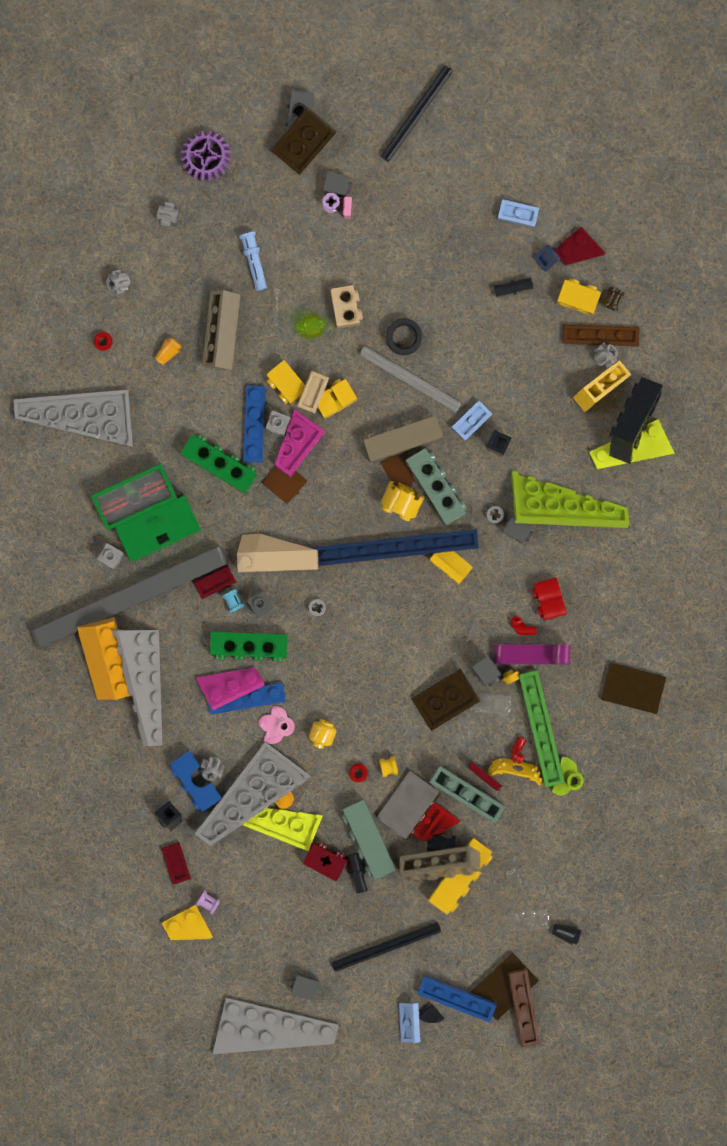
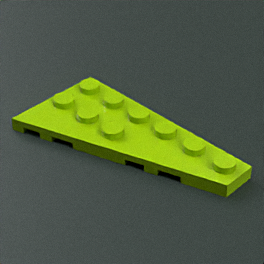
(558, 505)

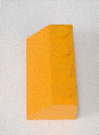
(103, 659)

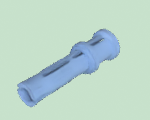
(251, 252)

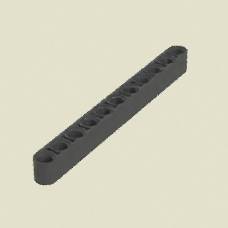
(130, 597)

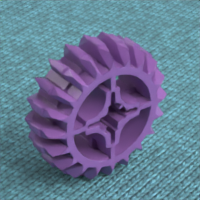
(214, 158)

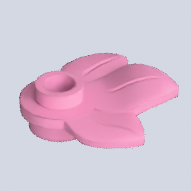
(273, 725)

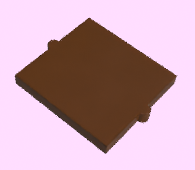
(398, 470)
(283, 485)

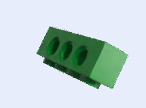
(198, 442)
(218, 641)

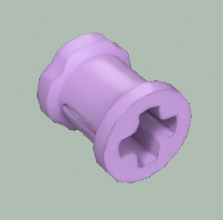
(335, 199)
(208, 902)

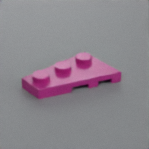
(299, 441)
(229, 686)

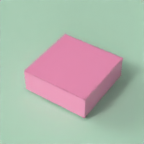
(347, 208)

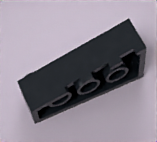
(634, 419)

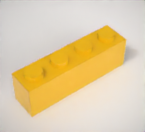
(451, 889)

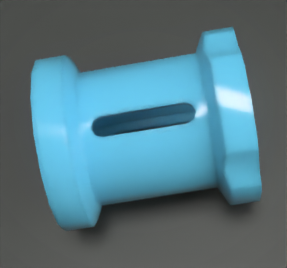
(233, 601)

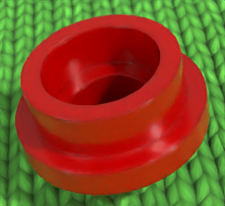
(98, 337)
(364, 772)

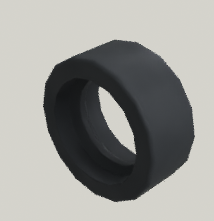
(404, 322)

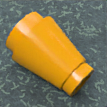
(168, 350)

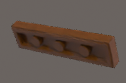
(600, 334)
(523, 1007)

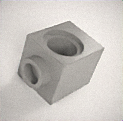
(278, 423)
(111, 556)

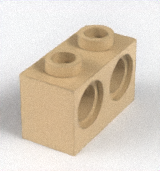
(341, 307)

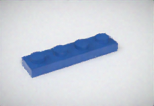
(254, 424)
(263, 696)
(457, 998)

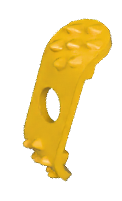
(505, 765)

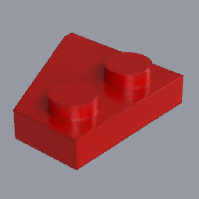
(434, 823)

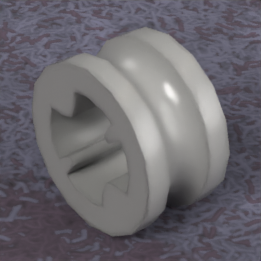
(500, 512)
(315, 613)

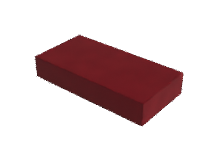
(215, 582)
(484, 776)
(176, 863)

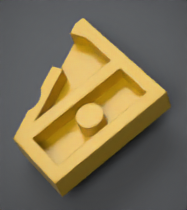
(187, 925)

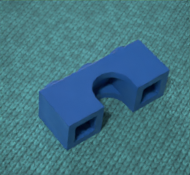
(203, 796)

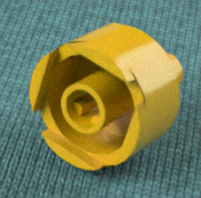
(402, 500)

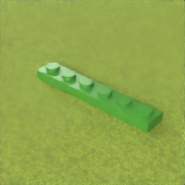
(541, 728)

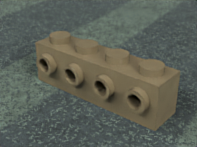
(221, 333)
(402, 439)
(439, 864)

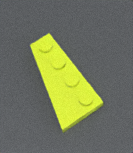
(652, 445)
(287, 826)

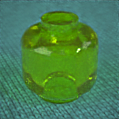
(310, 326)

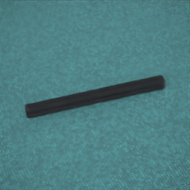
(416, 114)
(386, 947)

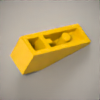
(601, 386)

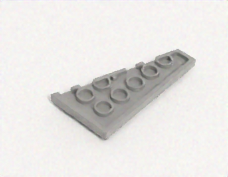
(89, 414)
(142, 676)
(259, 785)
(258, 1027)

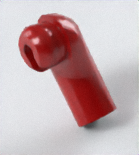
(520, 628)
(516, 750)

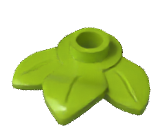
(569, 770)

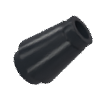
(567, 933)

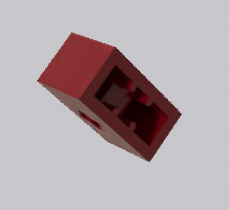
(314, 861)

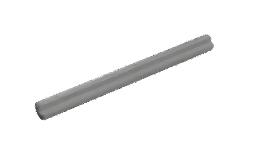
(410, 379)

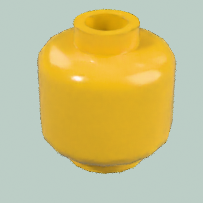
(322, 733)

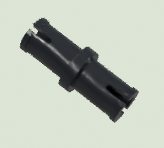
(513, 287)
(357, 873)

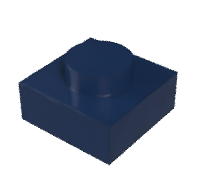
(546, 257)

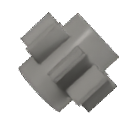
(167, 214)
(118, 282)
(605, 355)
(212, 768)

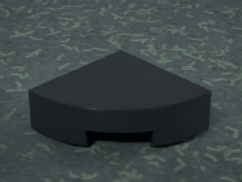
(431, 1015)

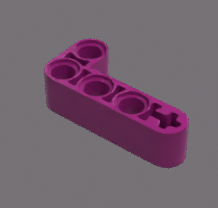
(532, 654)

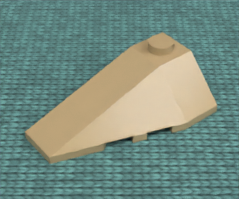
(270, 554)

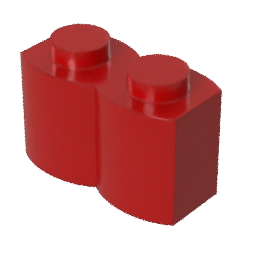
(549, 598)

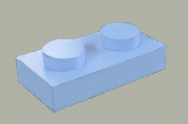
(518, 213)
(471, 421)
(409, 1022)

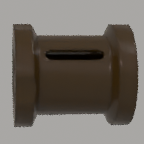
(613, 298)

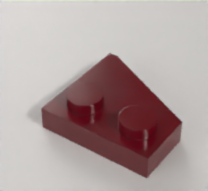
(578, 248)

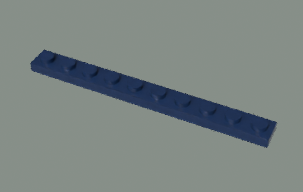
(397, 547)

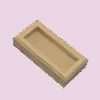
(313, 392)

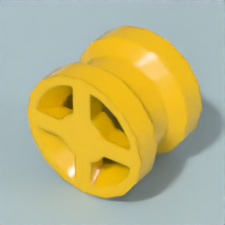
(388, 766)

